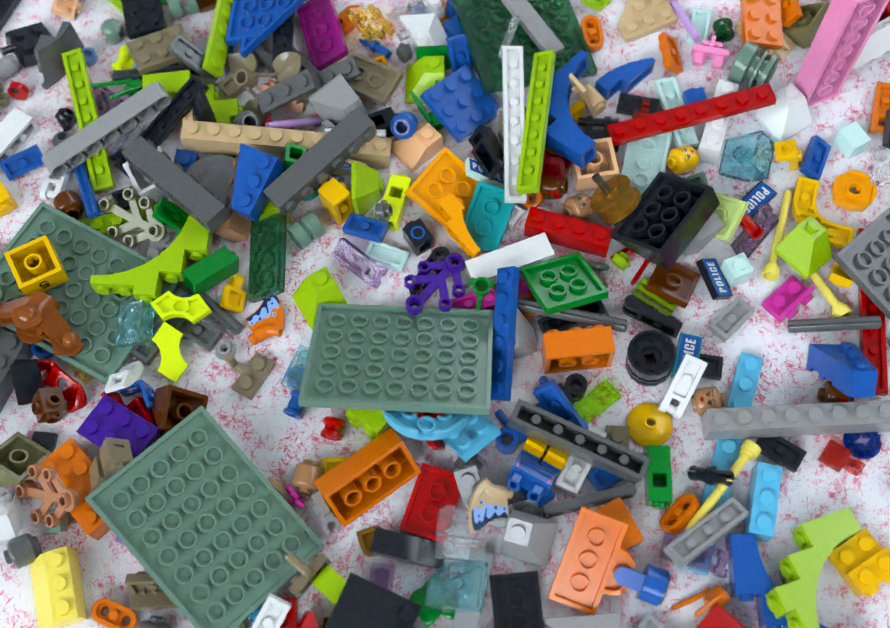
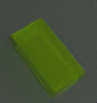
(597, 401)

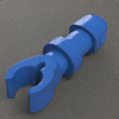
(376, 47)

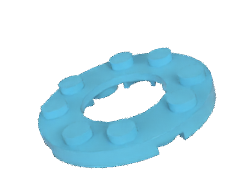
(426, 427)

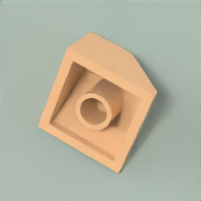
(418, 148)

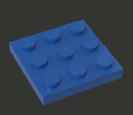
(460, 103)

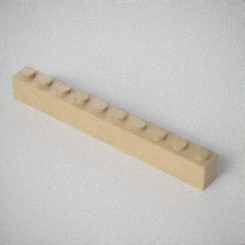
(227, 138)

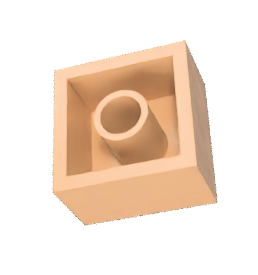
(604, 164)

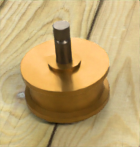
(614, 198)

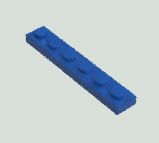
(504, 332)

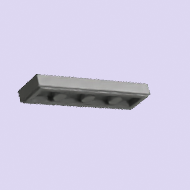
(589, 500)

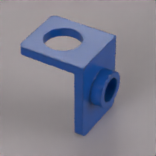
(147, 391)

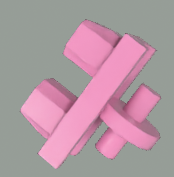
(710, 50)

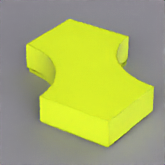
(172, 306)
(168, 342)

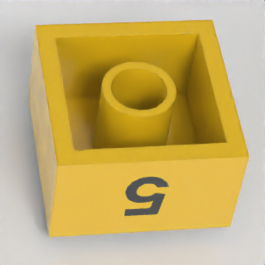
(36, 266)

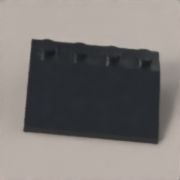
(666, 219)
(371, 606)

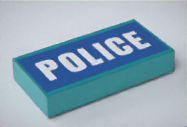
(687, 344)

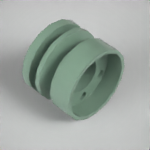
(753, 67)

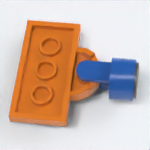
(599, 565)

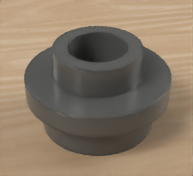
(404, 52)
(384, 210)

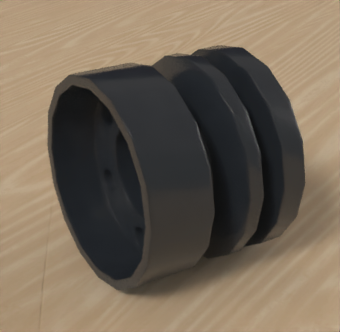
(653, 346)

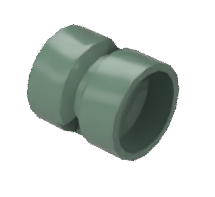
(178, 9)
(308, 228)

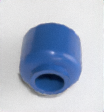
(398, 127)

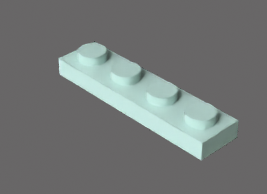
(670, 97)

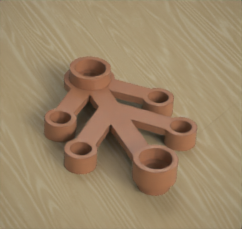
(66, 497)

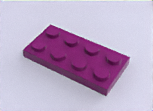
(322, 33)

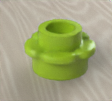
(621, 260)

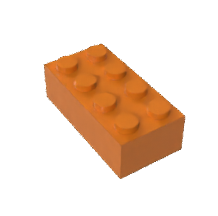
(73, 469)
(367, 477)

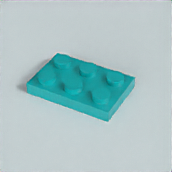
(488, 216)

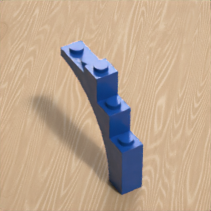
(562, 131)
(750, 578)

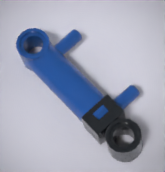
(518, 437)

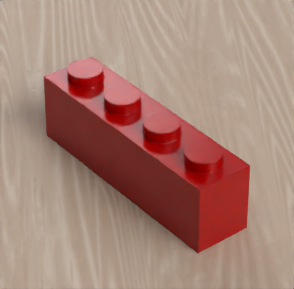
(569, 231)

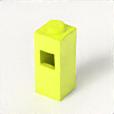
(397, 198)

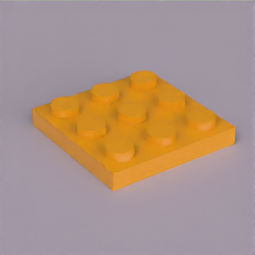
(440, 178)

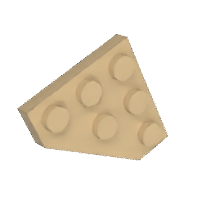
(645, 18)

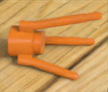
(712, 596)

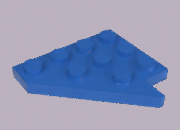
(257, 19)

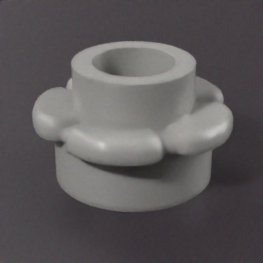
(231, 348)

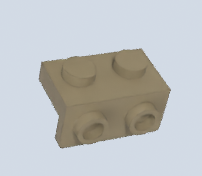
(146, 593)

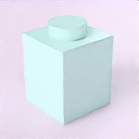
(851, 139)
(737, 270)

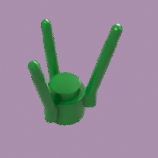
(130, 88)
(430, 117)
(481, 288)

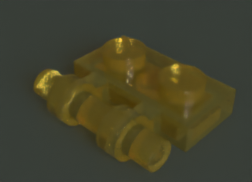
(367, 25)

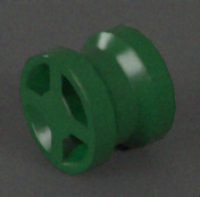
(723, 30)

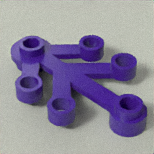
(436, 281)

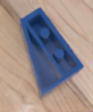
(253, 174)
(845, 367)

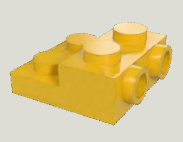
(862, 563)

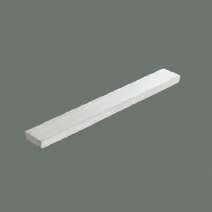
(512, 119)

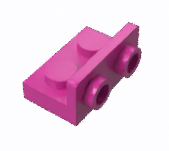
(787, 298)

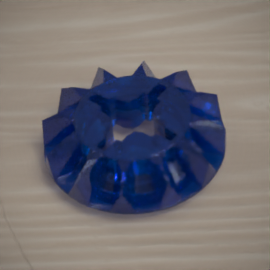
(858, 449)

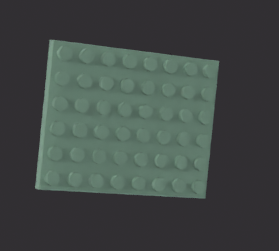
(85, 311)
(399, 360)
(204, 523)

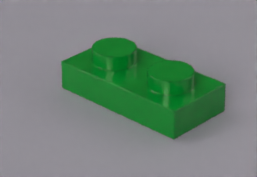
(170, 215)

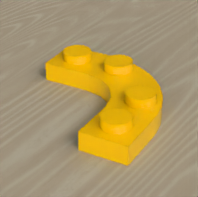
(805, 205)

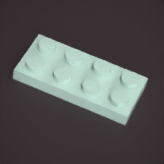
(646, 159)

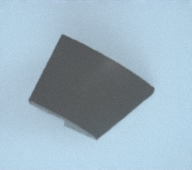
(50, 50)

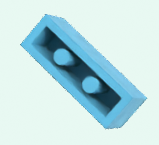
(763, 501)

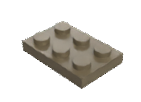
(151, 52)
(377, 79)

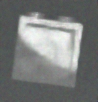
(455, 539)

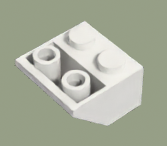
(10, 515)

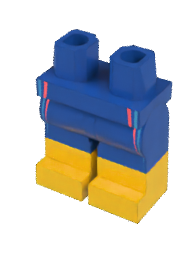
(534, 476)

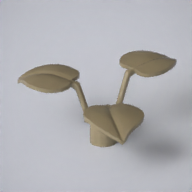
(285, 66)

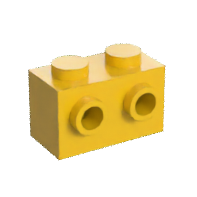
(336, 200)

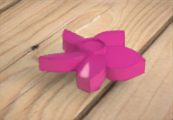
(295, 496)

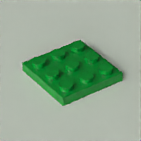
(563, 283)

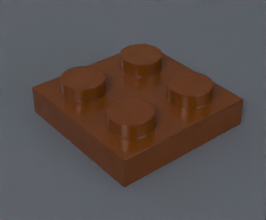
(673, 284)

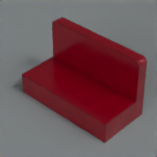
(555, 166)

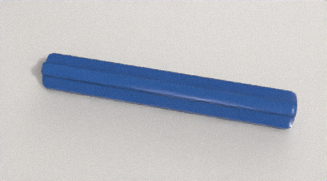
(86, 191)

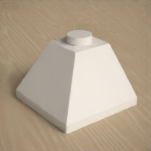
(424, 29)
(787, 116)

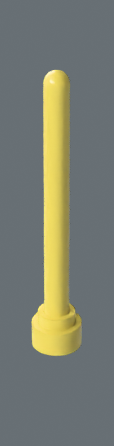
(771, 269)
(838, 308)
(749, 451)

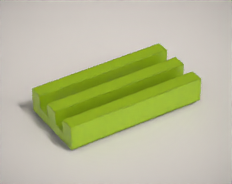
(655, 298)

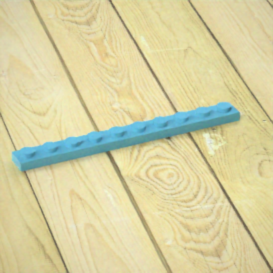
(728, 450)

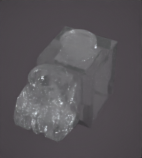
(414, 7)

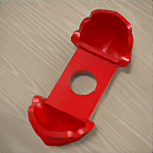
(74, 392)

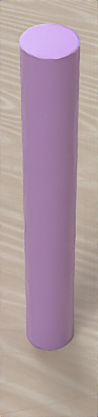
(685, 20)
(295, 122)

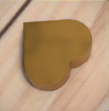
(365, 539)

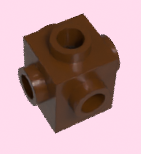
(49, 405)

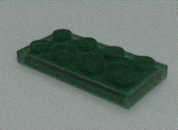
(267, 258)

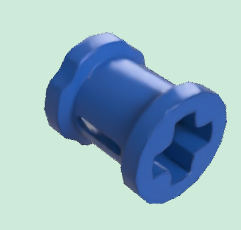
(293, 409)

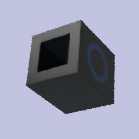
(418, 236)

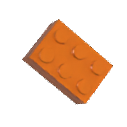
(577, 349)

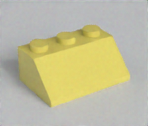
(58, 588)

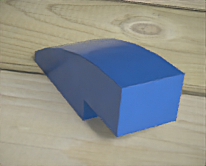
(624, 77)

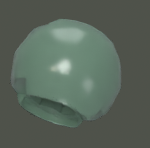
(112, 31)

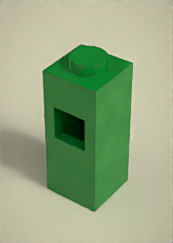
(211, 270)
(658, 477)

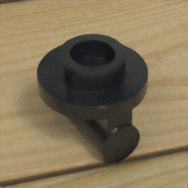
(65, 118)

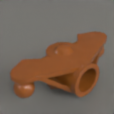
(39, 320)

